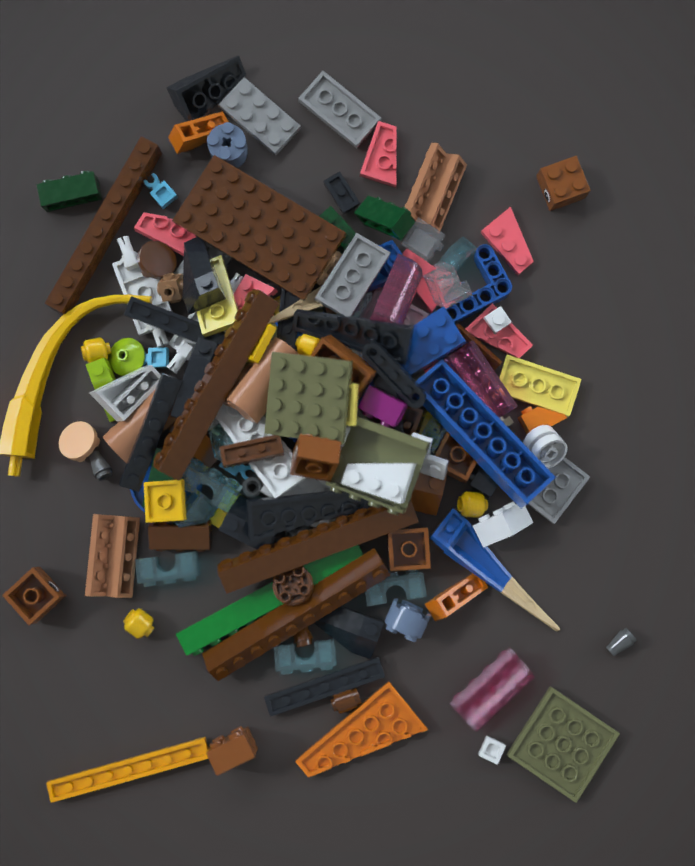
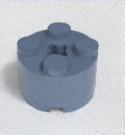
(224, 136)
(407, 619)

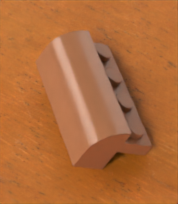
(435, 186)
(251, 388)
(124, 433)
(112, 556)

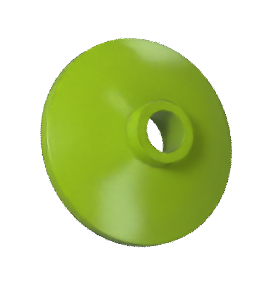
(133, 358)

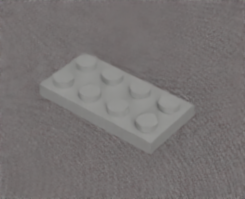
(339, 109)
(259, 116)
(352, 276)

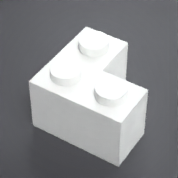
(502, 524)

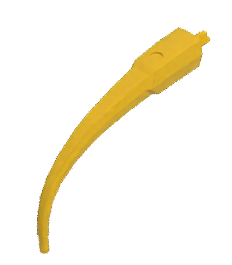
(24, 410)

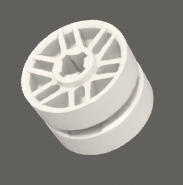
(546, 445)

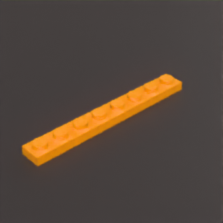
(127, 769)

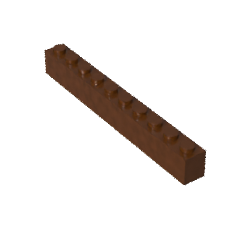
(104, 226)
(215, 384)
(311, 545)
(289, 620)

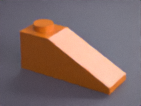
(194, 132)
(455, 597)

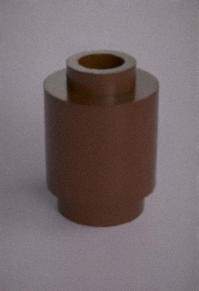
(346, 700)

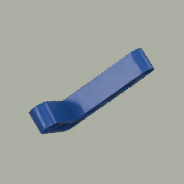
(490, 289)

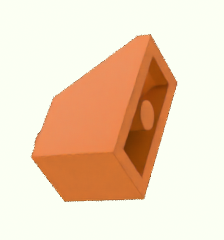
(539, 416)

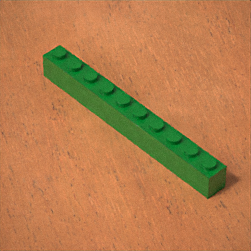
(254, 605)

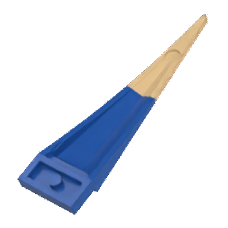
(310, 303)
(462, 544)

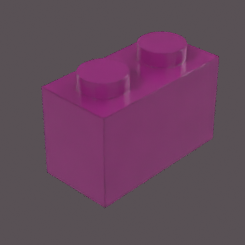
(382, 406)

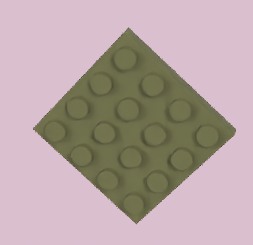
(308, 396)
(563, 744)

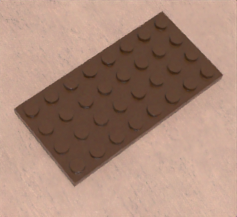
(259, 227)

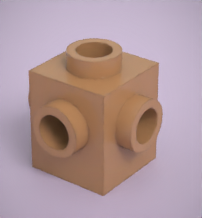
(171, 287)

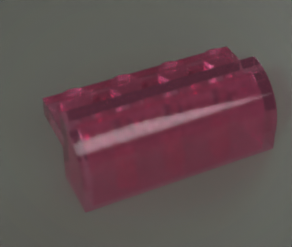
(398, 291)
(479, 375)
(492, 689)

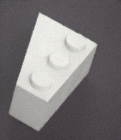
(128, 392)
(382, 480)

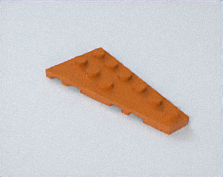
(371, 726)

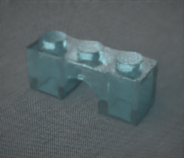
(225, 489)
(150, 571)
(411, 582)
(288, 660)

